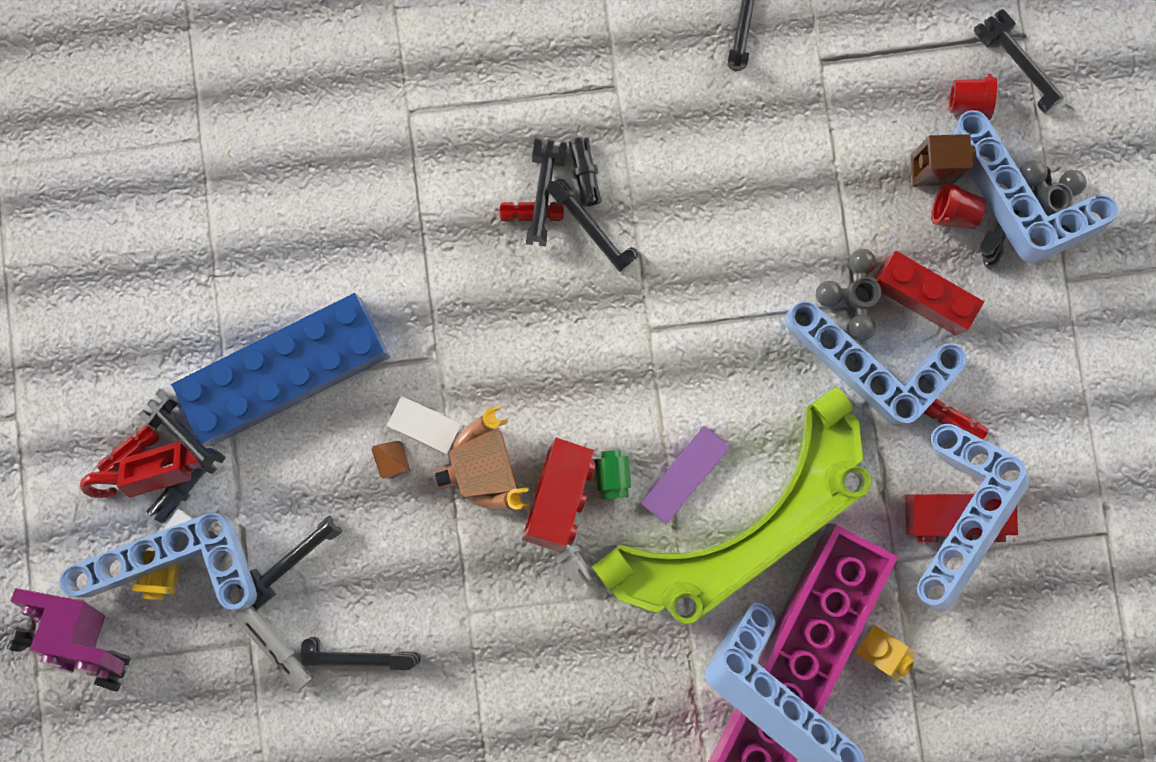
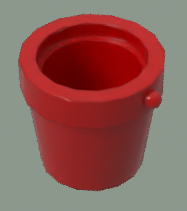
(974, 95)
(957, 208)

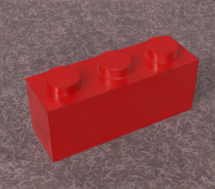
(928, 293)
(559, 495)
(937, 514)

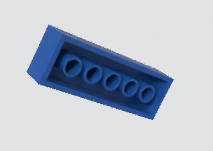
(280, 370)

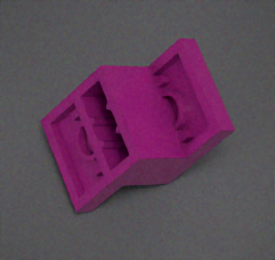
(67, 634)

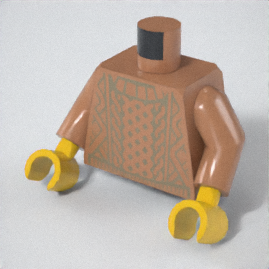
(483, 466)

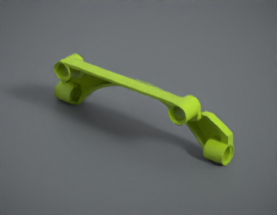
(809, 501)

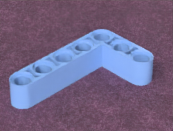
(1021, 198)
(869, 368)
(974, 515)
(166, 555)
(766, 700)

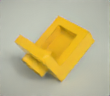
(157, 583)
(887, 653)

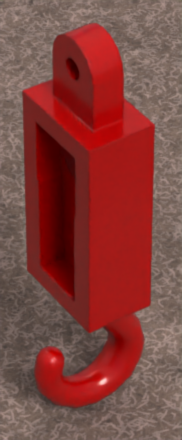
(144, 472)

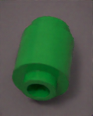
(613, 474)

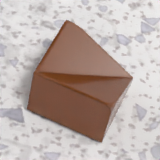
(390, 459)

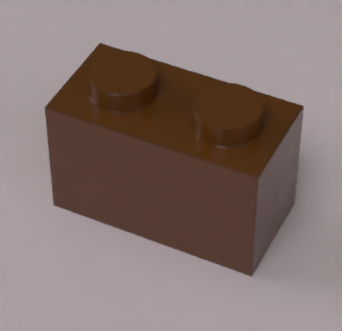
(942, 159)

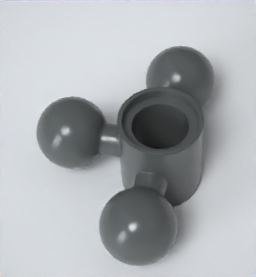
(1056, 196)
(830, 294)

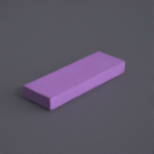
(685, 475)

